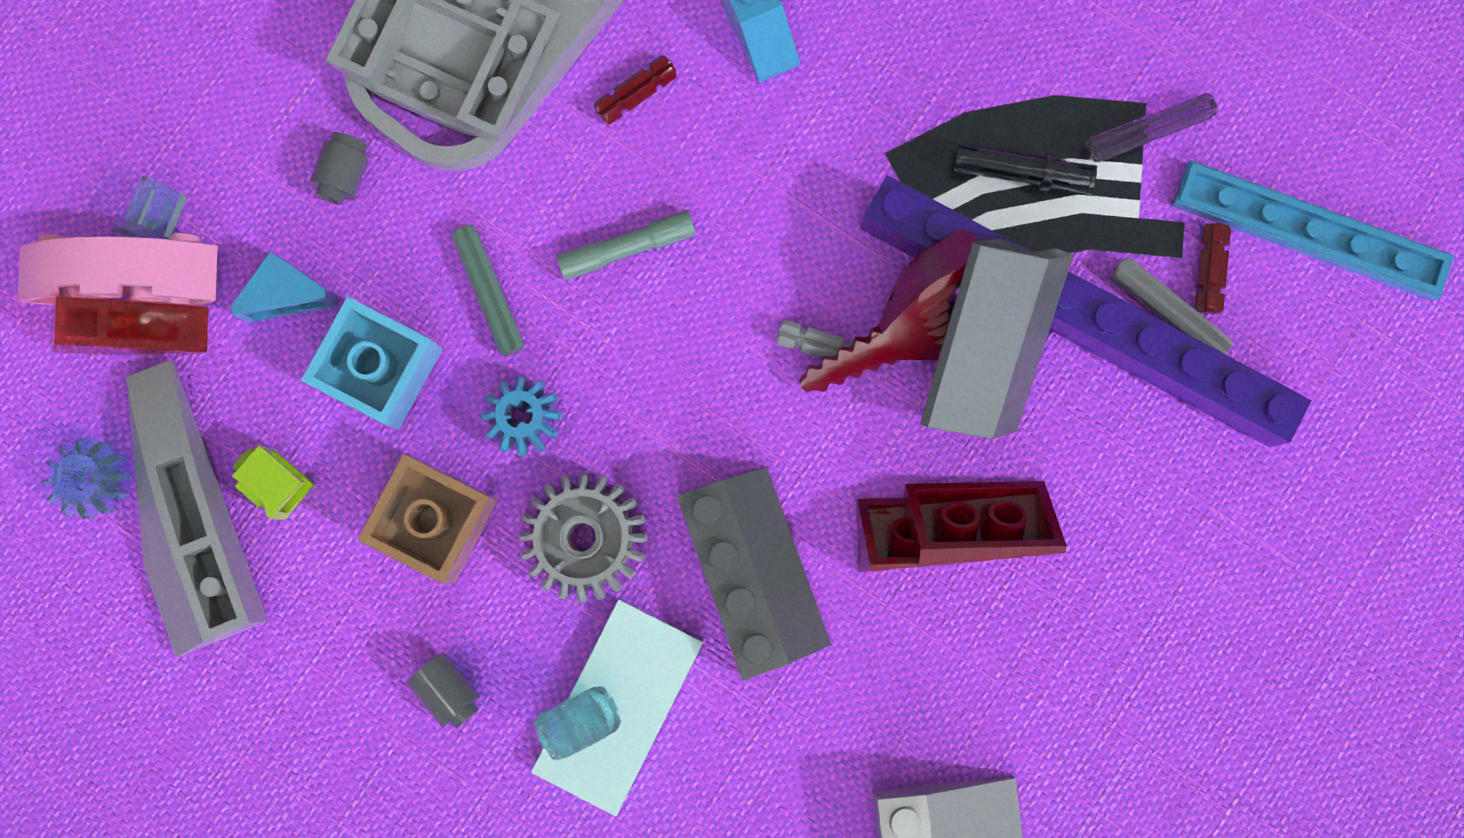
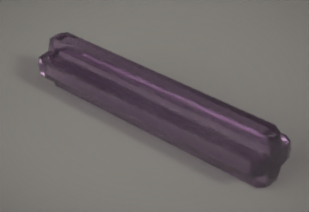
(1151, 127)

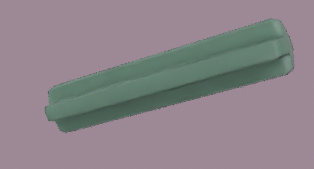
(487, 290)

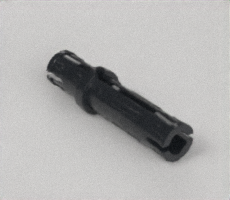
(1036, 170)

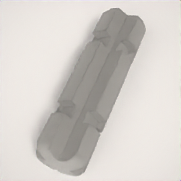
(811, 341)

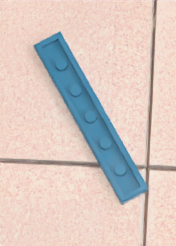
(1313, 231)

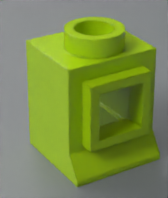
(271, 481)

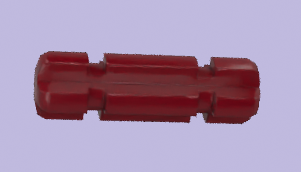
(635, 89)
(1213, 268)

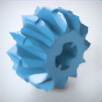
(520, 400)

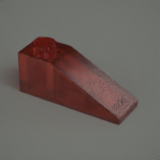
(127, 327)

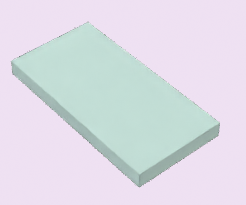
(642, 669)

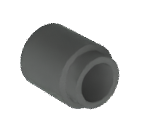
(339, 168)

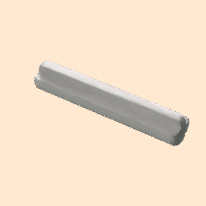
(1168, 305)

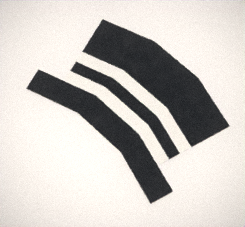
(1020, 210)

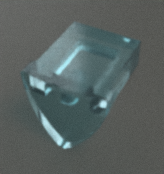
(151, 212)

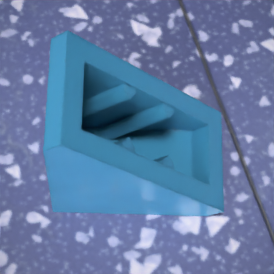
(278, 292)

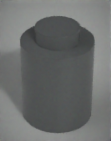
(444, 691)

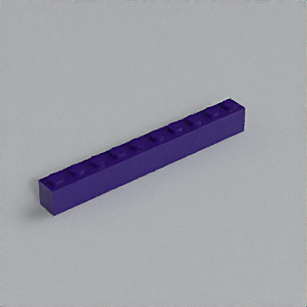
(1113, 328)

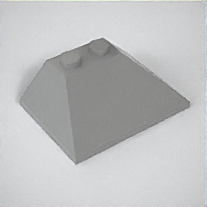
(446, 57)

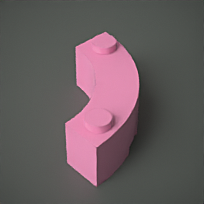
(106, 267)

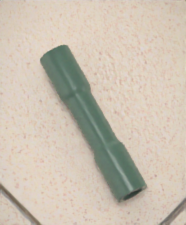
(599, 254)

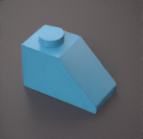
(763, 36)

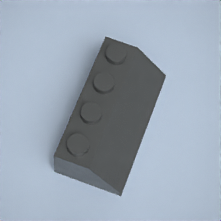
(754, 572)

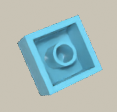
(372, 363)

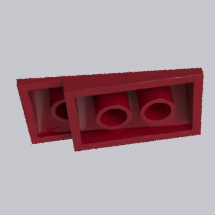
(957, 525)

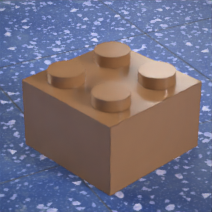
(427, 520)

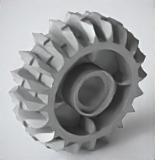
(554, 532)

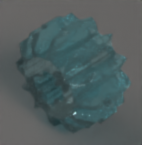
(70, 476)
(577, 723)

